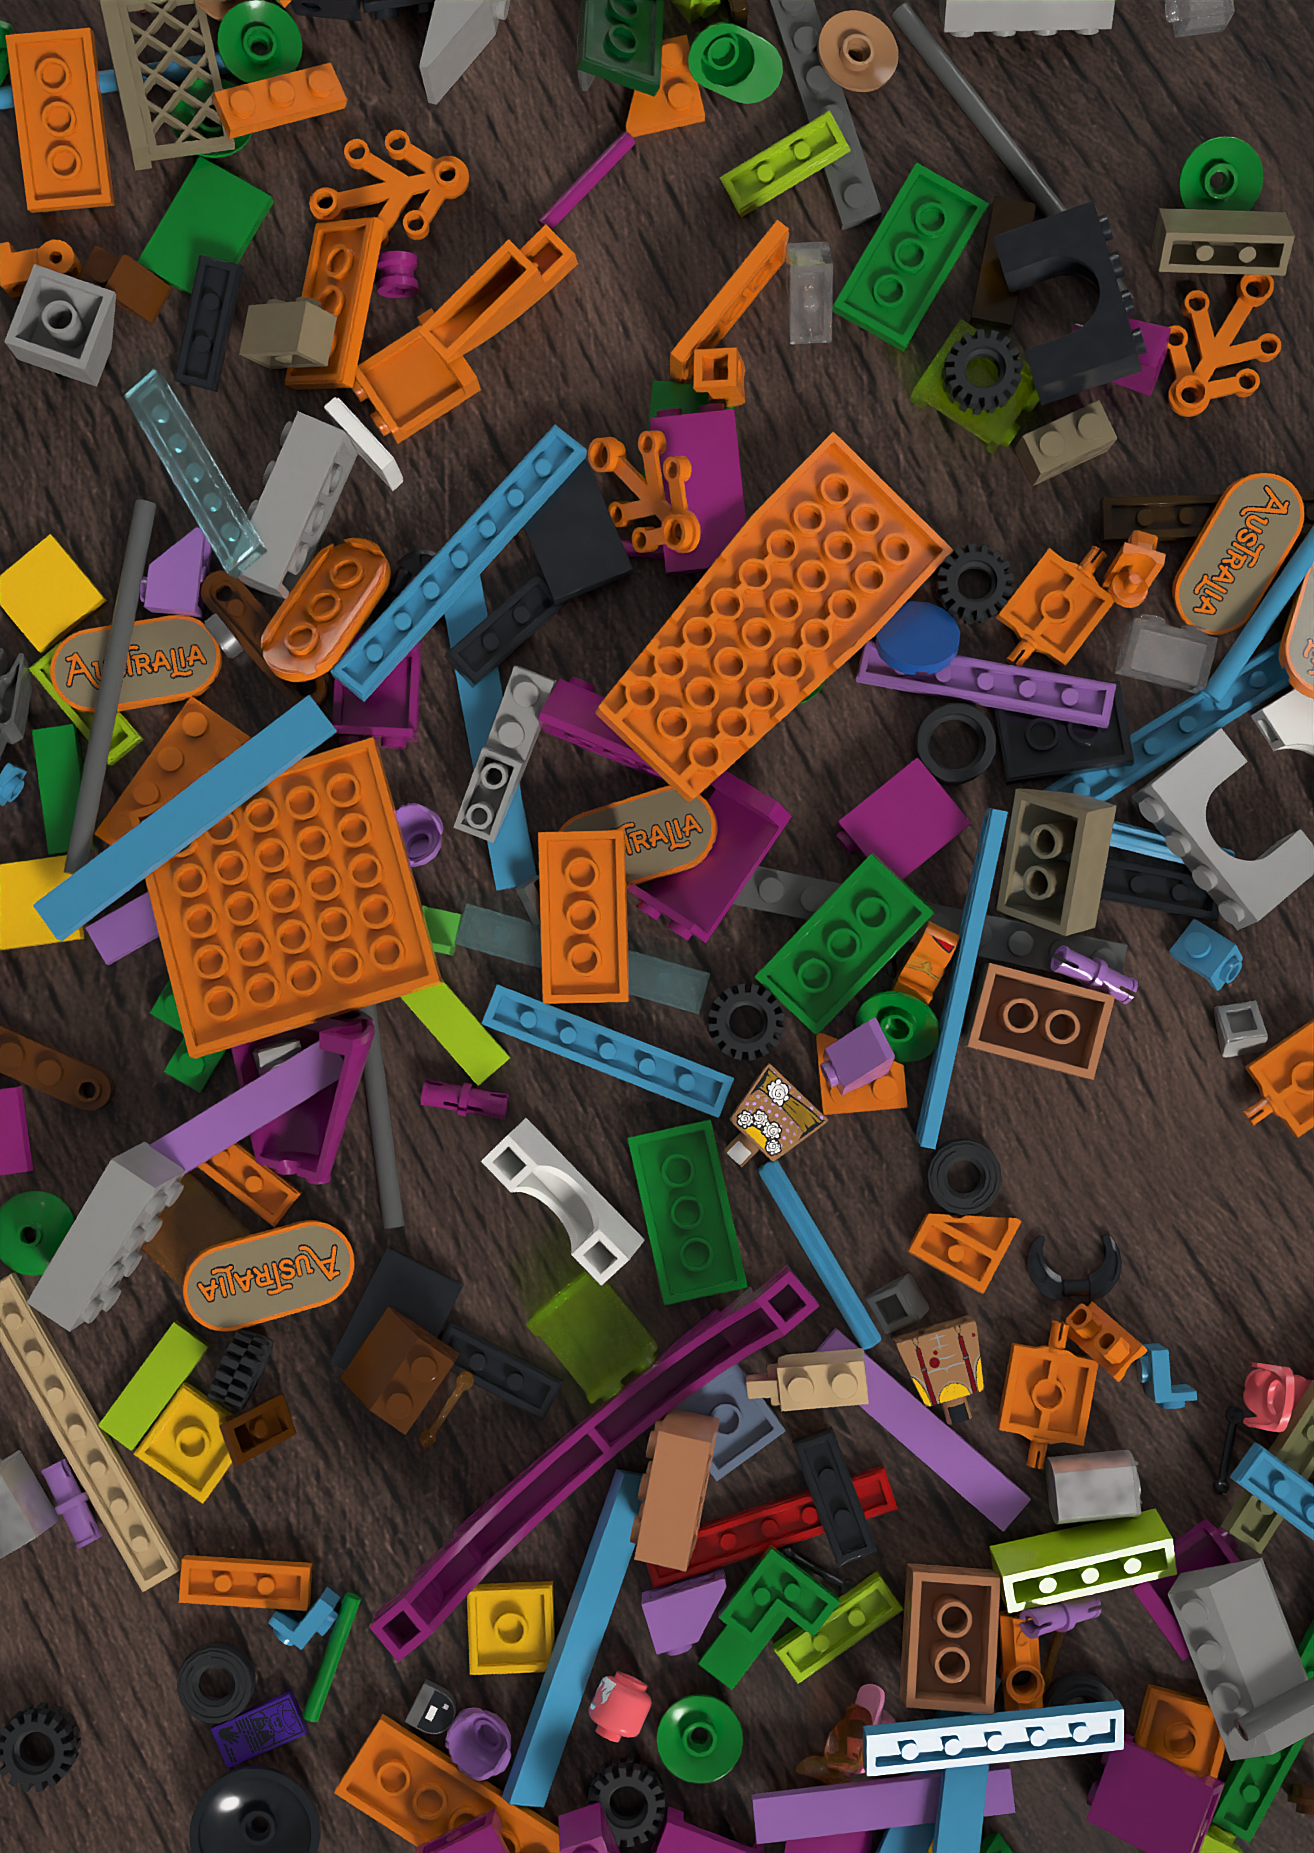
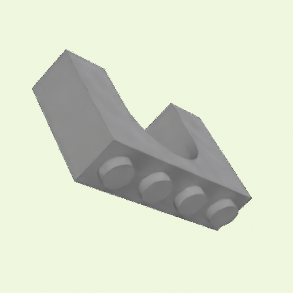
(1177, 808)

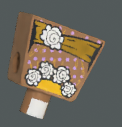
(771, 1118)

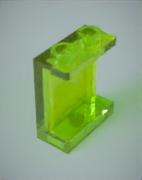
(992, 428)
(594, 1336)

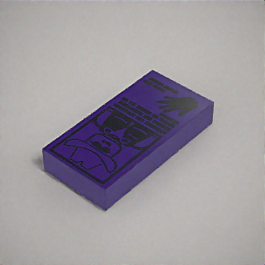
(260, 1729)

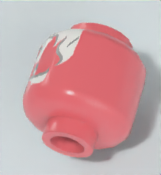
(619, 1706)

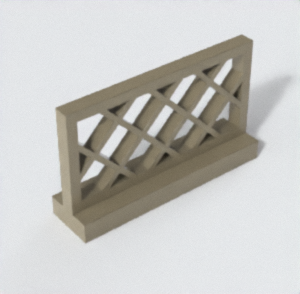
(133, 92)

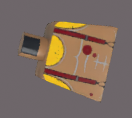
(944, 1364)

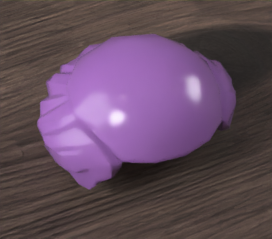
(421, 832)
(479, 1743)

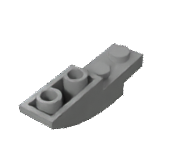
(504, 755)

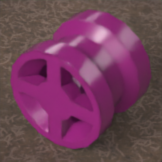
(397, 274)

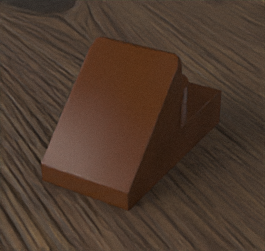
(135, 286)
(256, 1429)

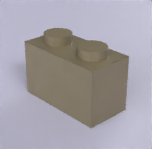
(288, 334)
(1065, 443)

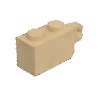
(813, 1380)

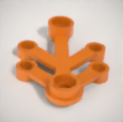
(396, 186)
(1216, 351)
(679, 525)

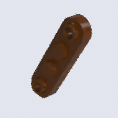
(247, 622)
(53, 1071)

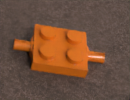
(1056, 607)
(1286, 1082)
(1047, 1394)

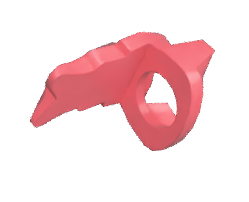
(1272, 1396)

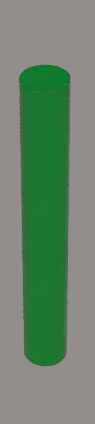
(331, 1657)

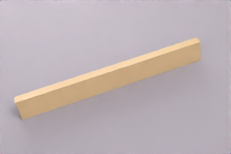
(81, 1440)

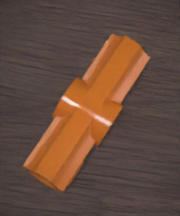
(1019, 1654)

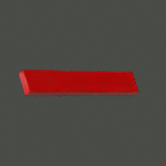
(772, 1524)

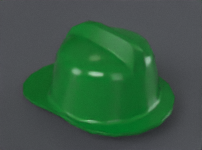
(735, 63)

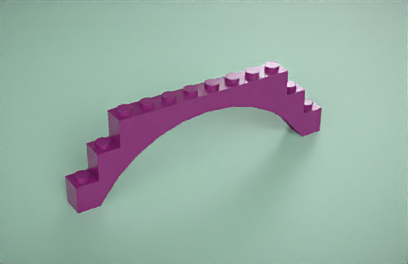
(510, 1514)

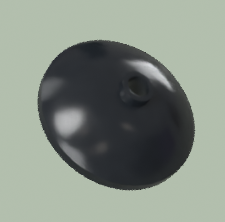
(228, 1807)

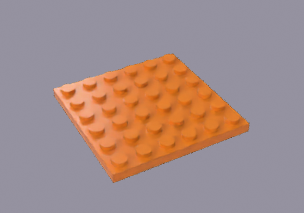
(292, 906)

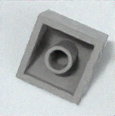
(63, 325)

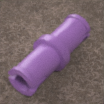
(1094, 974)
(71, 1503)
(1059, 1615)

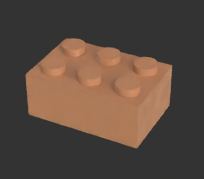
(1038, 1020)
(674, 1488)
(950, 1638)

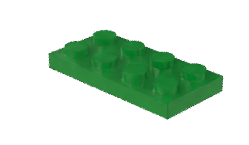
(910, 257)
(845, 943)
(687, 1212)

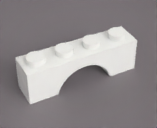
(1288, 722)
(597, 1232)

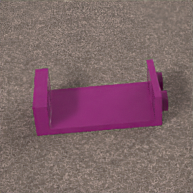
(715, 482)
(703, 894)

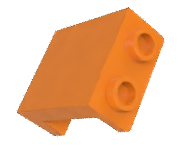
(412, 384)

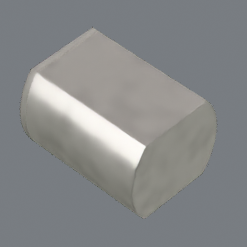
(1093, 1486)
(23, 1505)

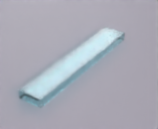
(195, 474)
(521, 942)

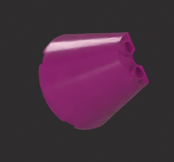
(310, 1133)

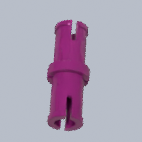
(464, 1099)

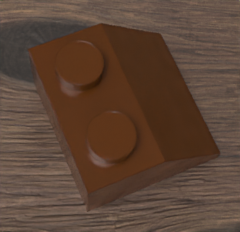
(398, 1369)

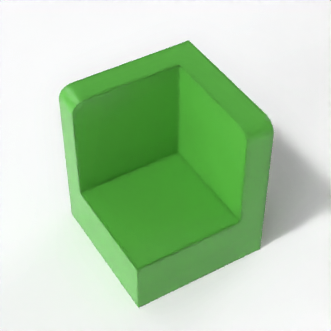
(443, 929)

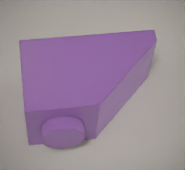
(177, 578)
(857, 1058)
(682, 1610)

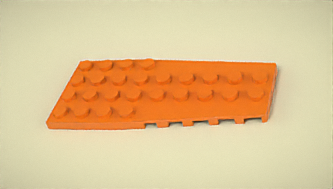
(772, 618)

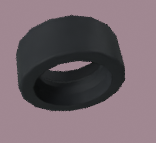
(980, 725)

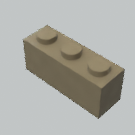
(1222, 242)

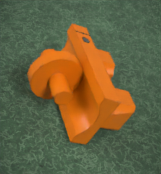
(1133, 570)
(1103, 1339)

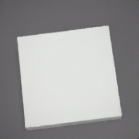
(365, 443)

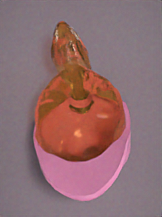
(845, 1742)

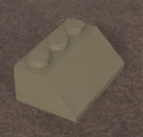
(1056, 859)

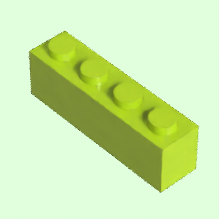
(1083, 1560)

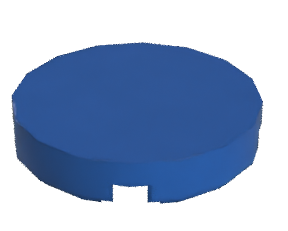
(918, 639)

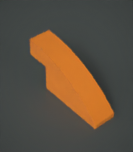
(498, 293)

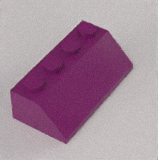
(572, 717)

